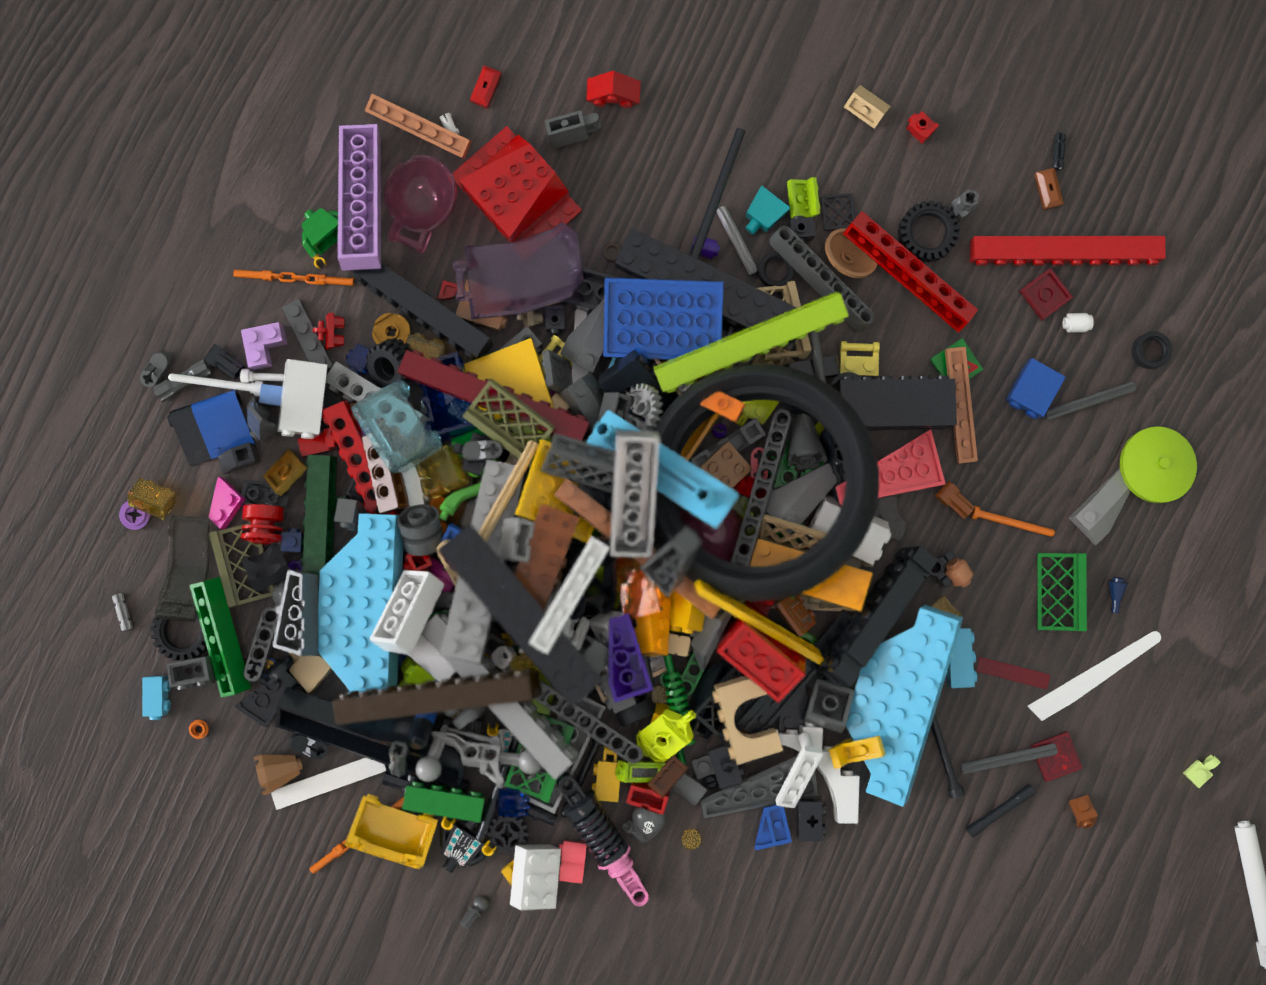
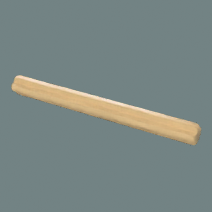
(508, 490)

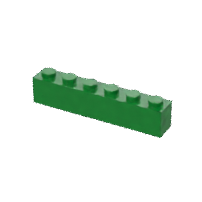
(220, 636)

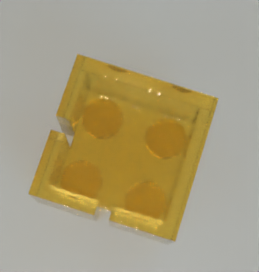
(444, 470)

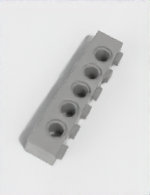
(340, 376)

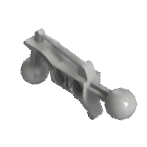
(430, 768)

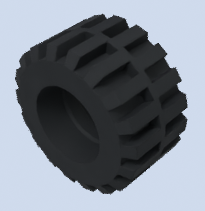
(380, 361)

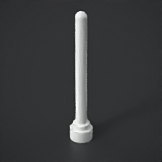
(249, 376)
(254, 387)

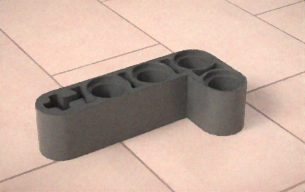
(260, 643)

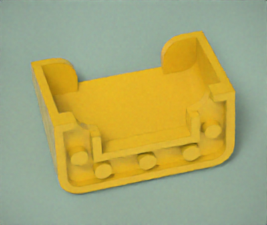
(391, 833)

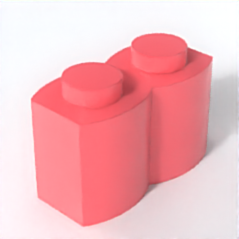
(572, 861)

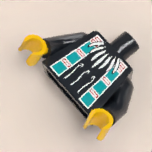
(461, 846)

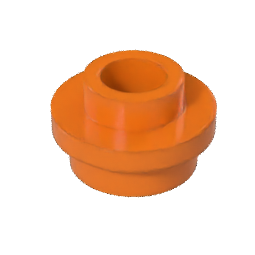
(193, 729)

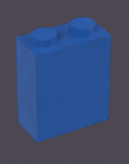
(1035, 389)

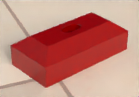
(483, 96)

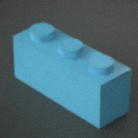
(961, 669)

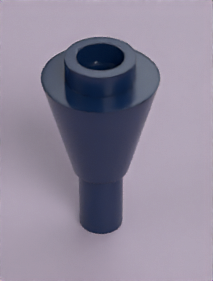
(1117, 590)

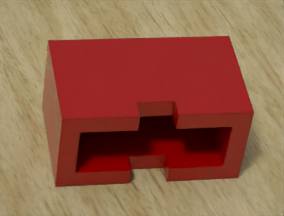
(643, 796)

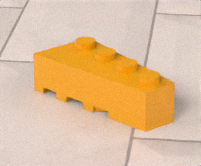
(653, 630)

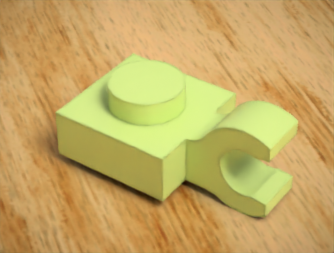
(1199, 772)

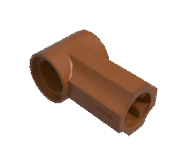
(950, 496)

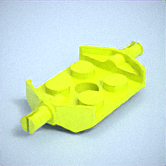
(670, 726)

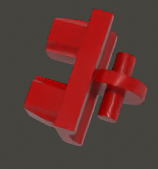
(331, 340)

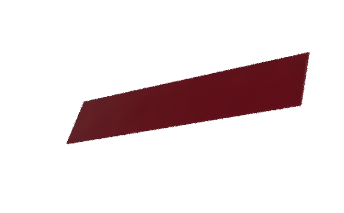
(1013, 673)

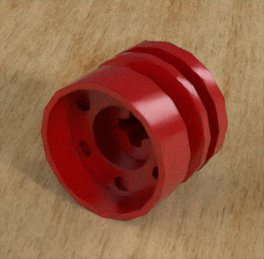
(262, 523)

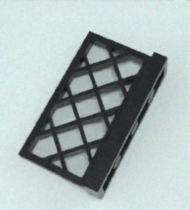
(742, 715)

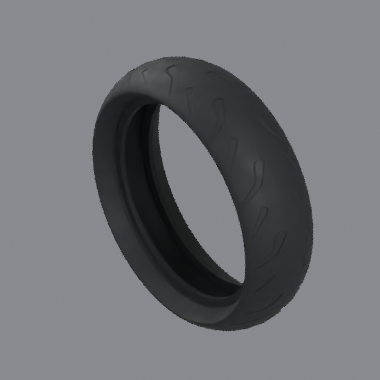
(861, 488)

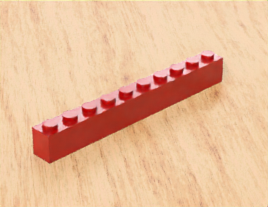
(1067, 250)

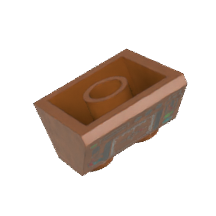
(795, 614)

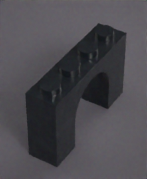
(630, 371)

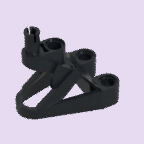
(598, 594)

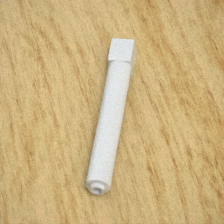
(1255, 880)

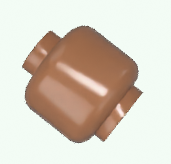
(959, 572)

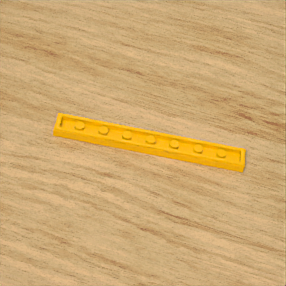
(759, 622)

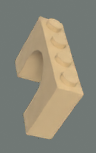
(743, 746)

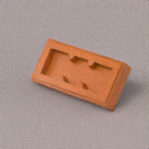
(724, 405)

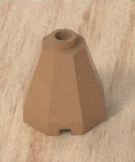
(276, 770)

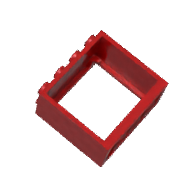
(761, 657)

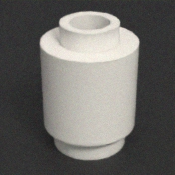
(1078, 322)

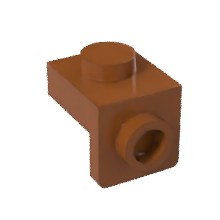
(1083, 811)

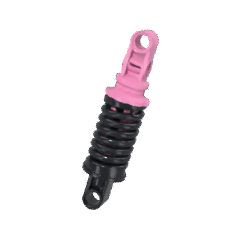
(601, 837)

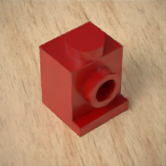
(920, 132)

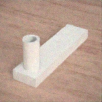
(799, 773)

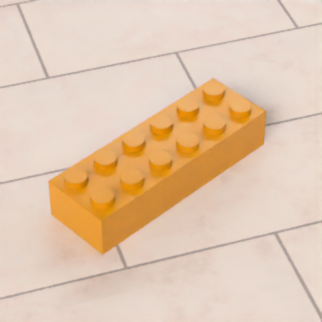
(844, 588)

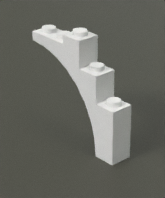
(842, 786)

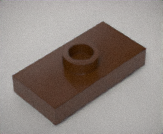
(668, 776)

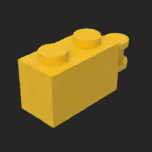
(606, 784)

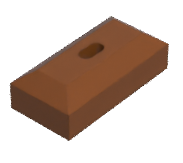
(1049, 198)

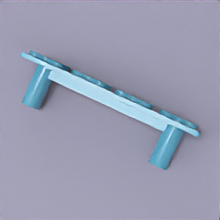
(675, 475)

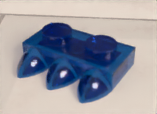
(512, 803)

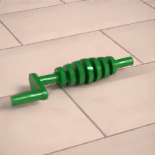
(676, 696)

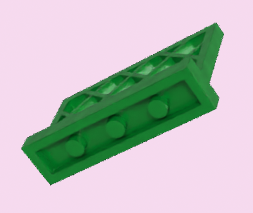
(1079, 592)
(549, 782)

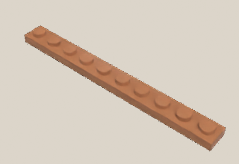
(601, 520)

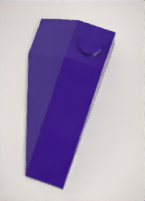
(626, 666)

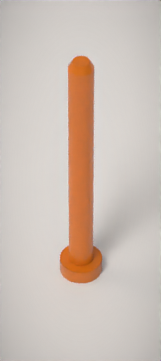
(1011, 522)

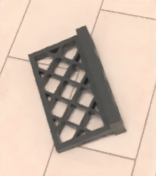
(587, 456)

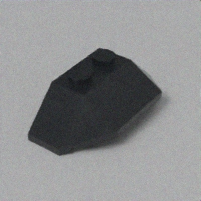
(706, 683)

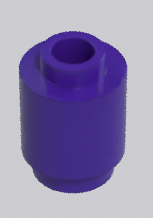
(709, 249)

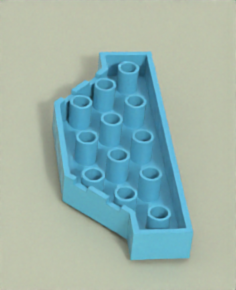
(352, 599)
(899, 699)

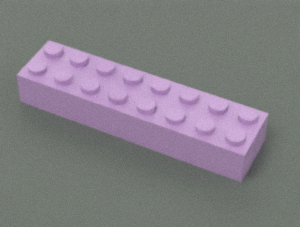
(359, 197)

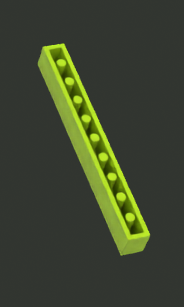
(751, 341)

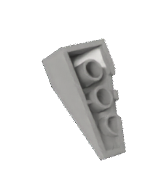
(1101, 509)

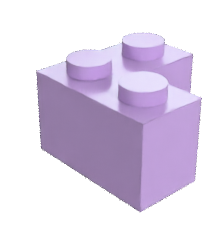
(259, 340)

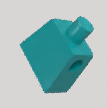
(765, 211)

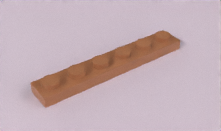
(418, 126)
(964, 430)

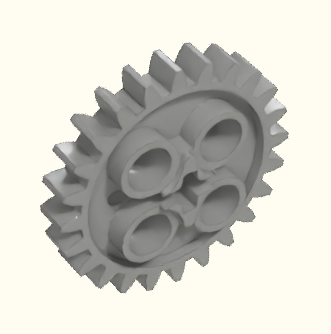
(646, 404)

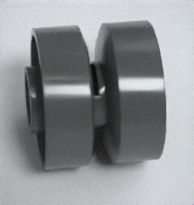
(420, 529)

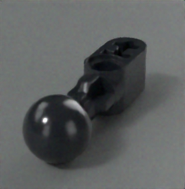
(837, 464)

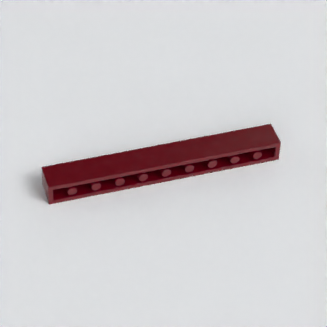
(468, 386)

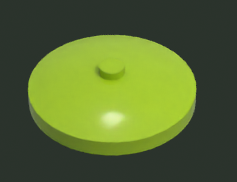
(1158, 464)

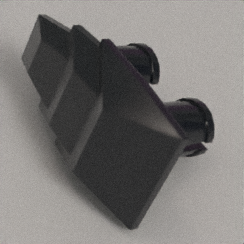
(262, 493)

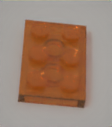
(636, 591)

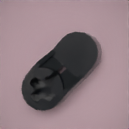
(308, 746)

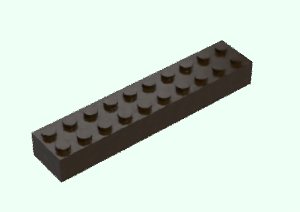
(437, 696)

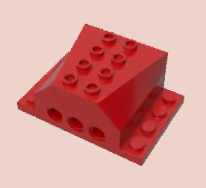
(515, 188)

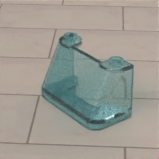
(395, 428)

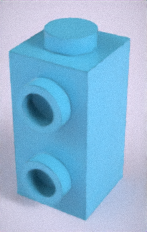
(155, 697)

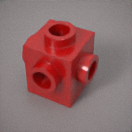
(424, 563)

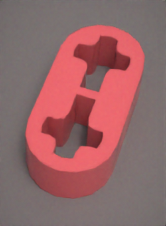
(754, 463)

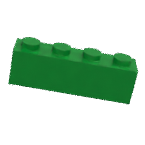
(444, 802)

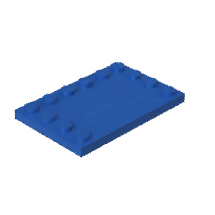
(661, 316)

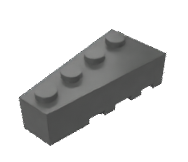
(672, 561)
(298, 615)

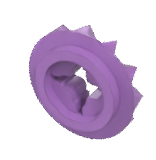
(128, 520)

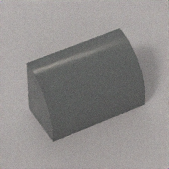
(689, 789)

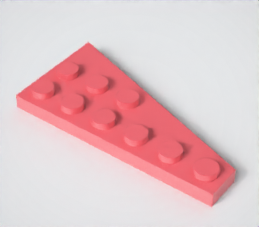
(907, 469)

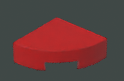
(447, 291)

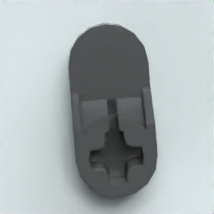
(159, 360)
(473, 452)

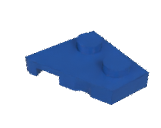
(772, 828)

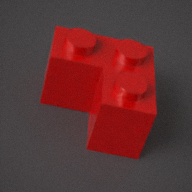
(613, 88)

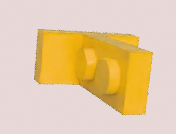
(856, 750)

